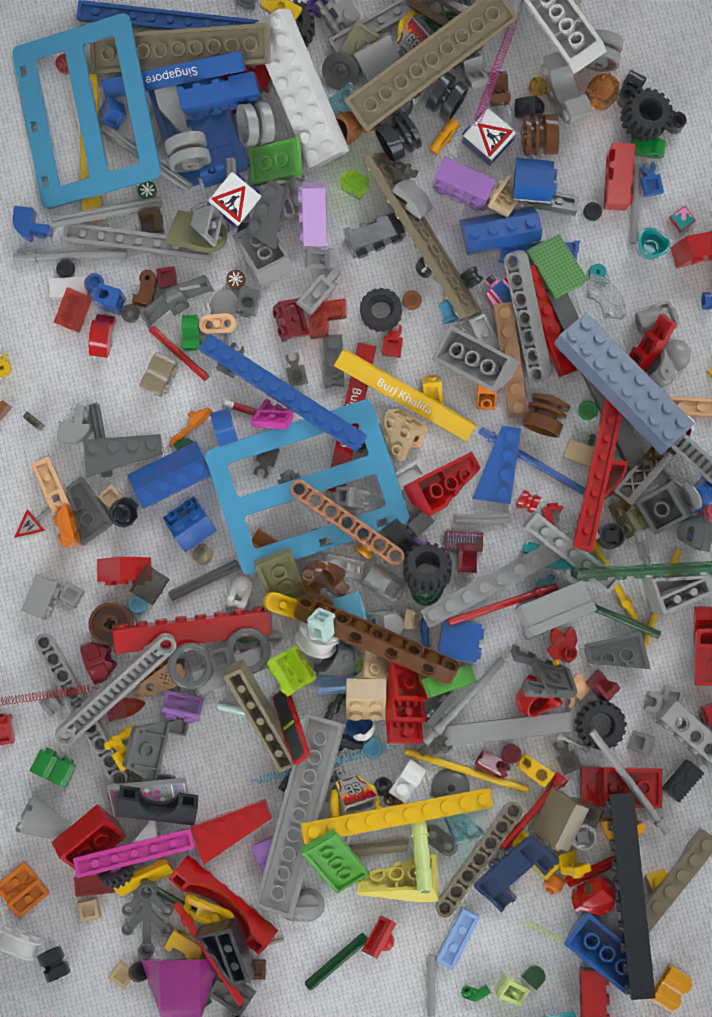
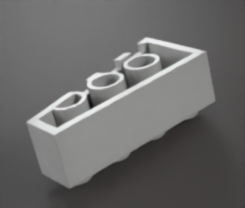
(217, 680)

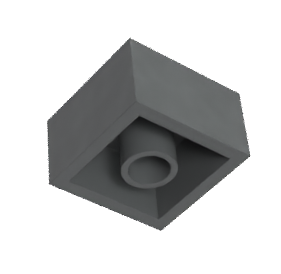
(664, 507)

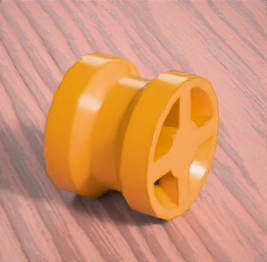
(364, 551)

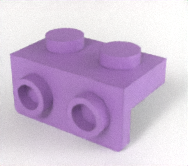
(182, 706)

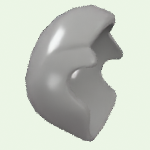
(679, 353)

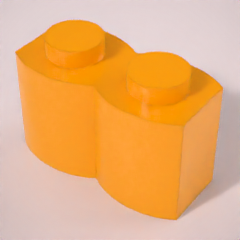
(671, 988)

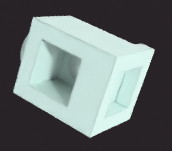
(321, 625)

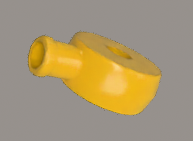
(7, 366)

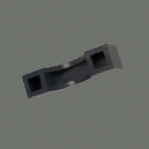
(178, 810)

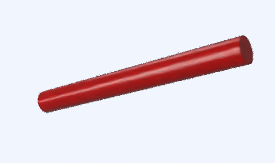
(180, 354)

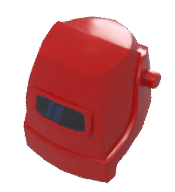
(594, 896)

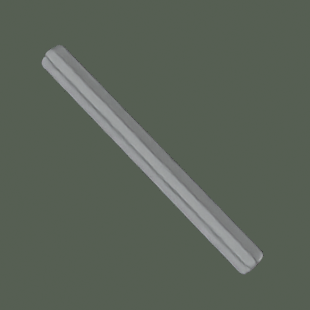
(132, 148)
(106, 212)

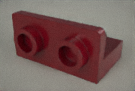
(290, 320)

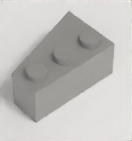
(673, 593)

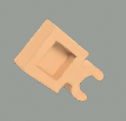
(582, 689)

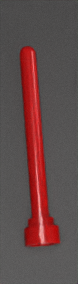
(557, 782)

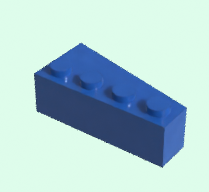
(219, 95)

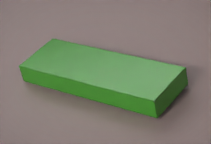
(464, 677)

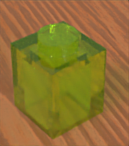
(354, 184)

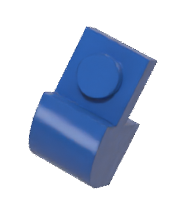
(25, 224)
(223, 426)

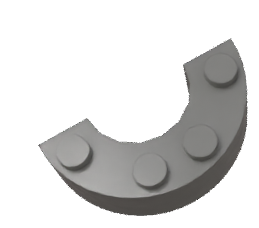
(563, 90)

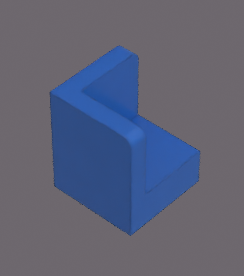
(112, 112)

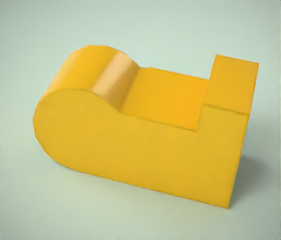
(535, 770)
(183, 943)

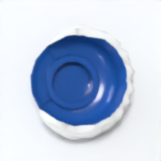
(361, 729)

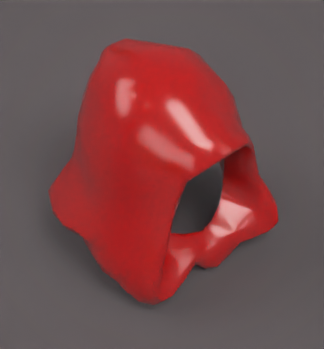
(535, 705)

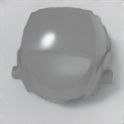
(662, 370)
(387, 619)

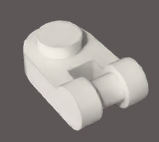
(243, 587)

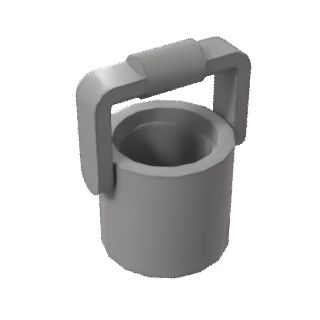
(646, 318)
(379, 579)

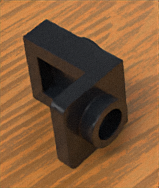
(529, 106)

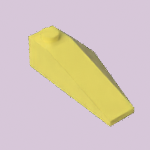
(399, 882)

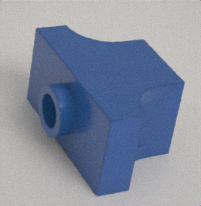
(704, 488)

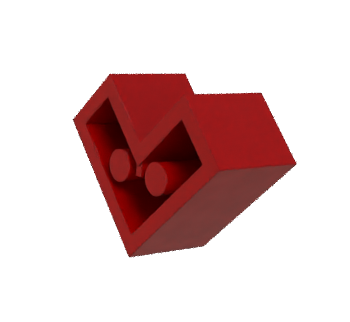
(120, 569)

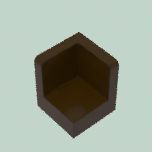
(151, 221)

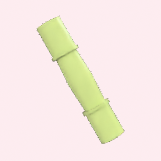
(422, 857)

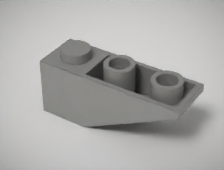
(170, 108)

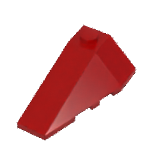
(436, 489)

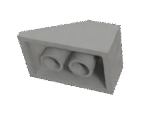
(263, 261)

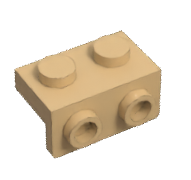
(502, 198)

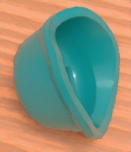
(653, 243)

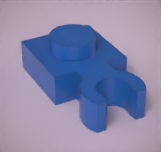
(651, 183)

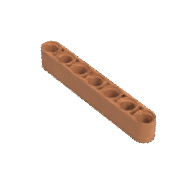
(340, 515)

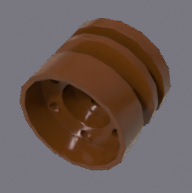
(540, 134)
(546, 413)

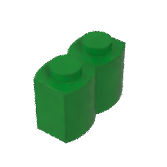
(52, 767)

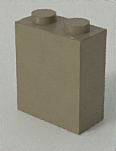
(559, 820)

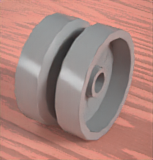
(611, 59)
(255, 124)
(187, 151)

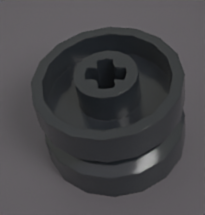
(447, 96)

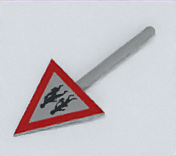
(30, 524)

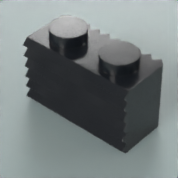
(682, 780)

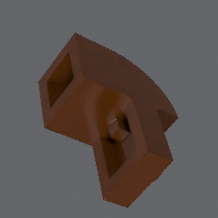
(500, 93)

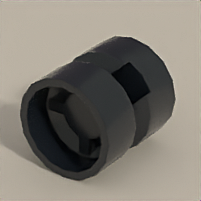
(611, 536)
(54, 964)

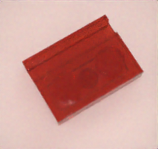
(73, 309)

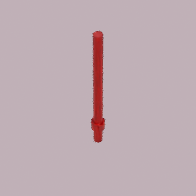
(537, 592)
(187, 920)

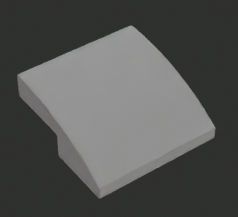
(377, 56)
(417, 200)

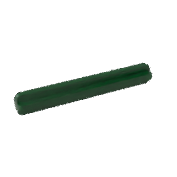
(336, 961)

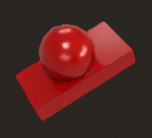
(380, 938)

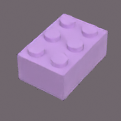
(313, 213)

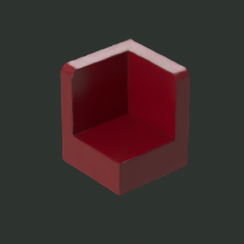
(467, 557)
(602, 686)

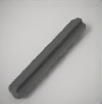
(98, 428)
(204, 580)

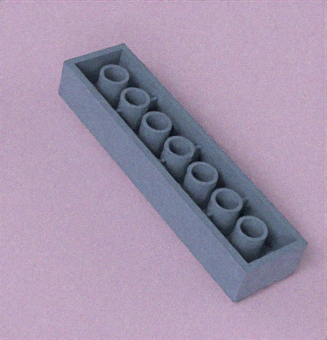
(623, 383)

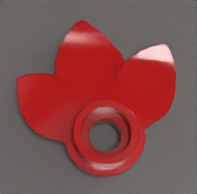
(563, 643)

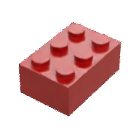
(89, 834)

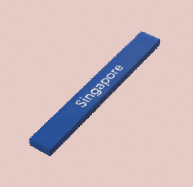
(180, 73)

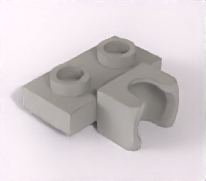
(661, 699)

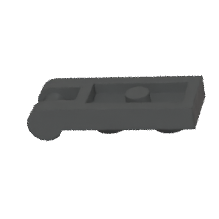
(332, 349)

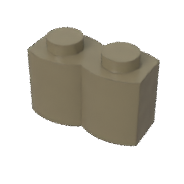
(158, 374)

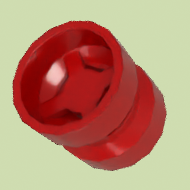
(526, 500)

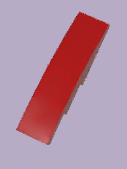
(653, 342)

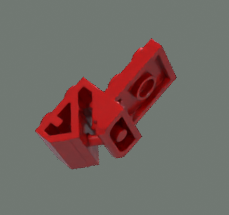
(703, 645)

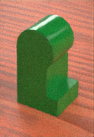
(650, 149)
(190, 333)

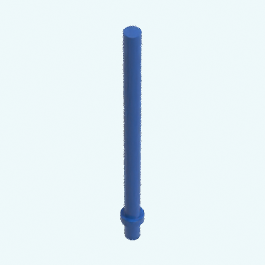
(538, 464)

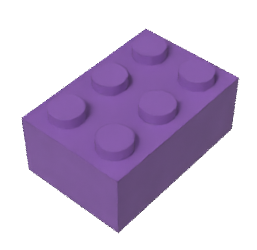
(463, 184)

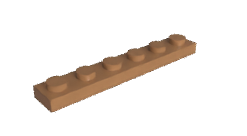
(509, 345)

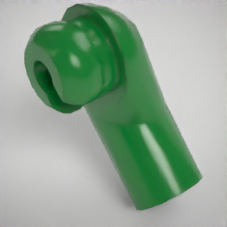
(475, 994)

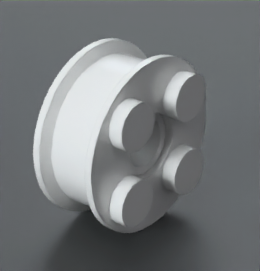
(312, 646)
(18, 944)

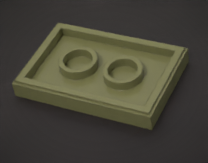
(280, 574)

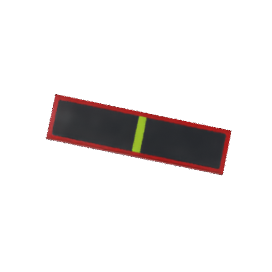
(291, 727)

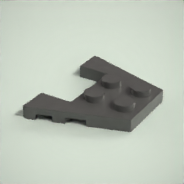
(551, 680)
(147, 747)

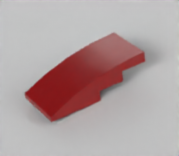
(404, 706)
(601, 781)

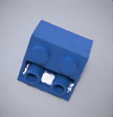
(189, 524)

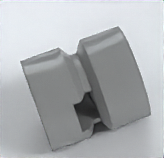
(585, 838)

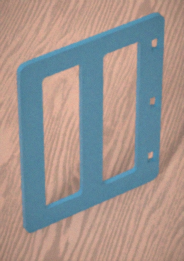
(100, 179)
(305, 544)

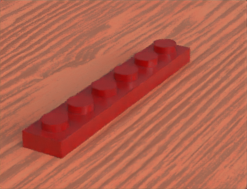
(550, 326)

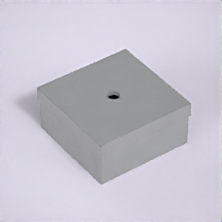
(555, 609)

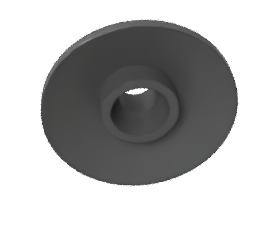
(331, 72)
(449, 777)

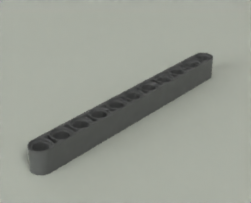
(627, 442)

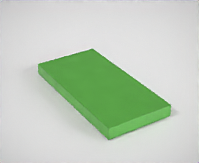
(334, 861)

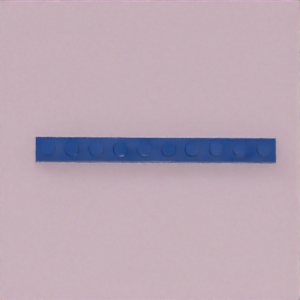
(154, 18)
(283, 393)

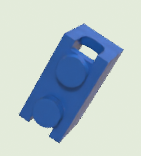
(108, 298)

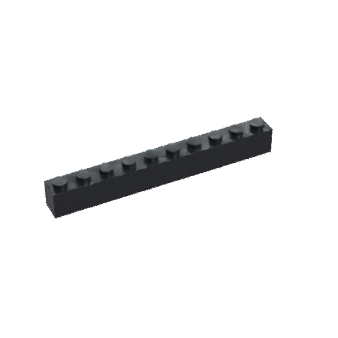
(631, 896)

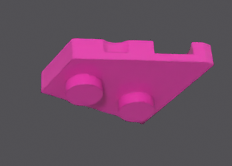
(272, 416)

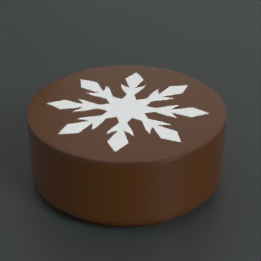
(235, 279)

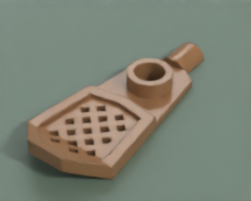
(159, 684)

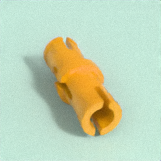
(444, 137)

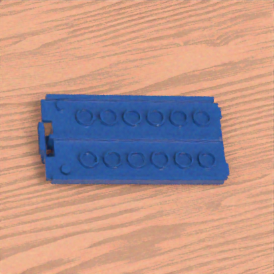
(221, 140)

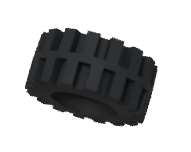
(116, 879)

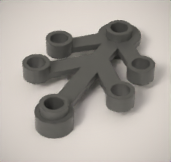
(147, 916)

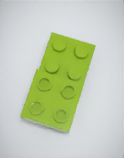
(291, 670)

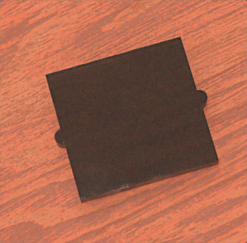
(149, 585)

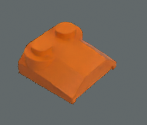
(68, 529)

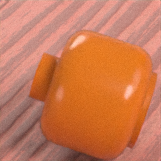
(554, 884)

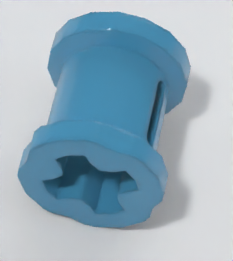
(448, 313)

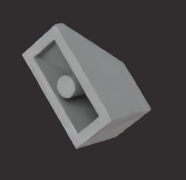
(207, 223)

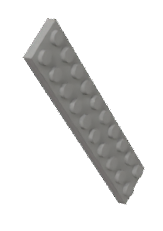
(301, 804)

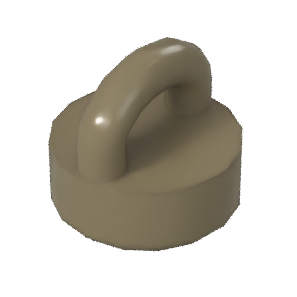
(202, 554)

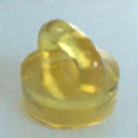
(538, 86)

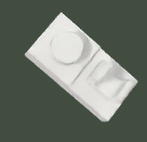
(353, 567)

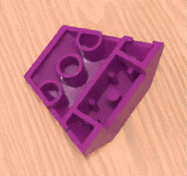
(180, 985)

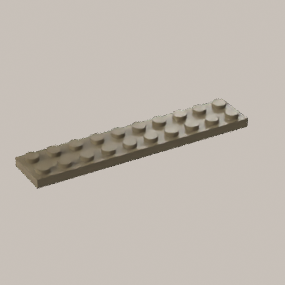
(179, 46)
(429, 61)
(424, 241)

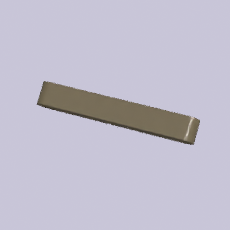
(477, 868)

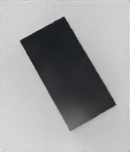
(399, 536)

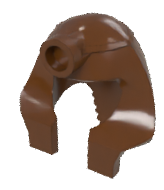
(323, 575)

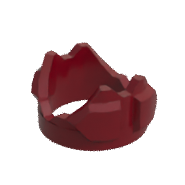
(97, 661)

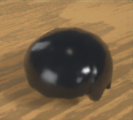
(123, 512)

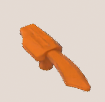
(195, 420)

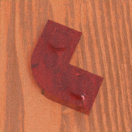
(326, 312)

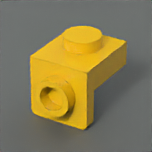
(570, 865)

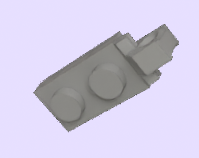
(318, 291)

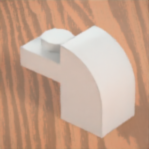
(408, 780)

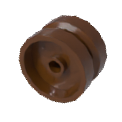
(101, 618)

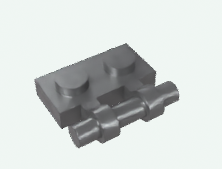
(344, 10)

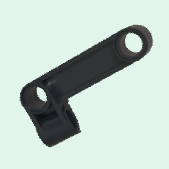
(634, 82)

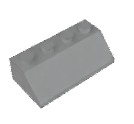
(475, 359)

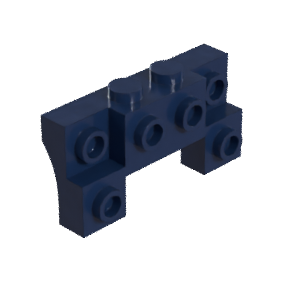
(511, 867)

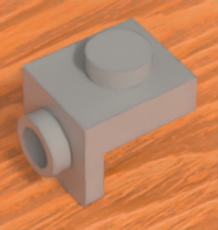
(319, 259)

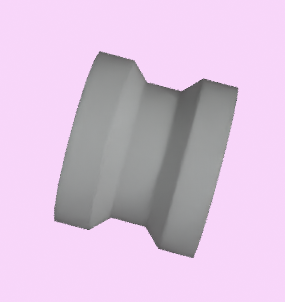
(51, 704)

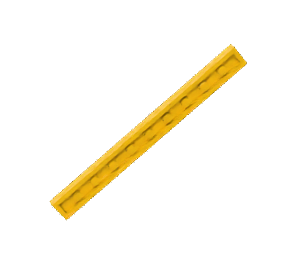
(399, 814)

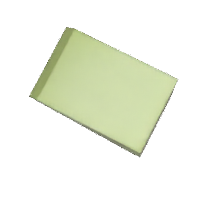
(511, 990)

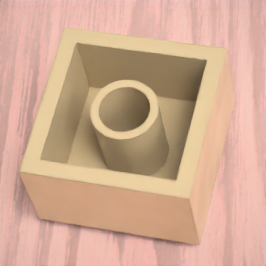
(365, 699)

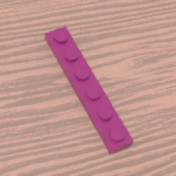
(133, 853)

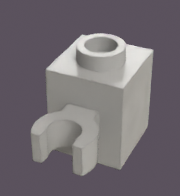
(351, 497)

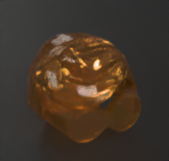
(602, 91)

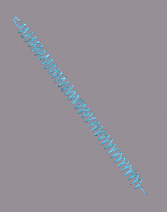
(334, 764)

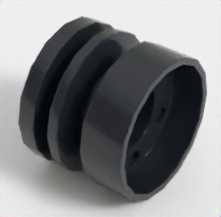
(399, 136)

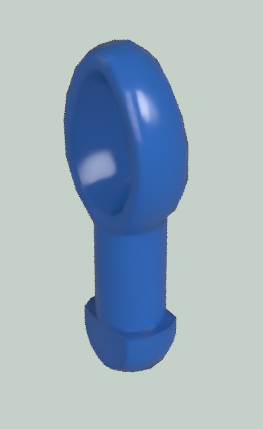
(424, 632)

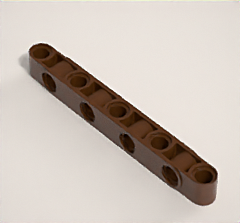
(382, 641)

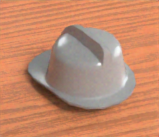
(309, 906)

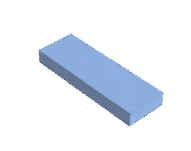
(457, 938)

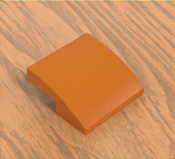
(22, 889)

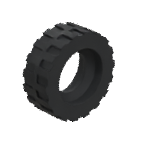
(381, 295)

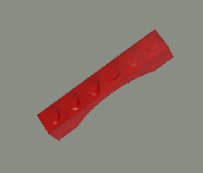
(195, 879)

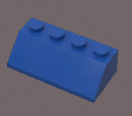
(498, 231)
(169, 475)
(598, 948)

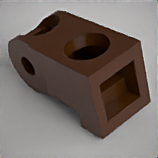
(147, 289)

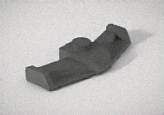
(175, 299)

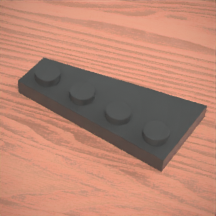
(115, 452)

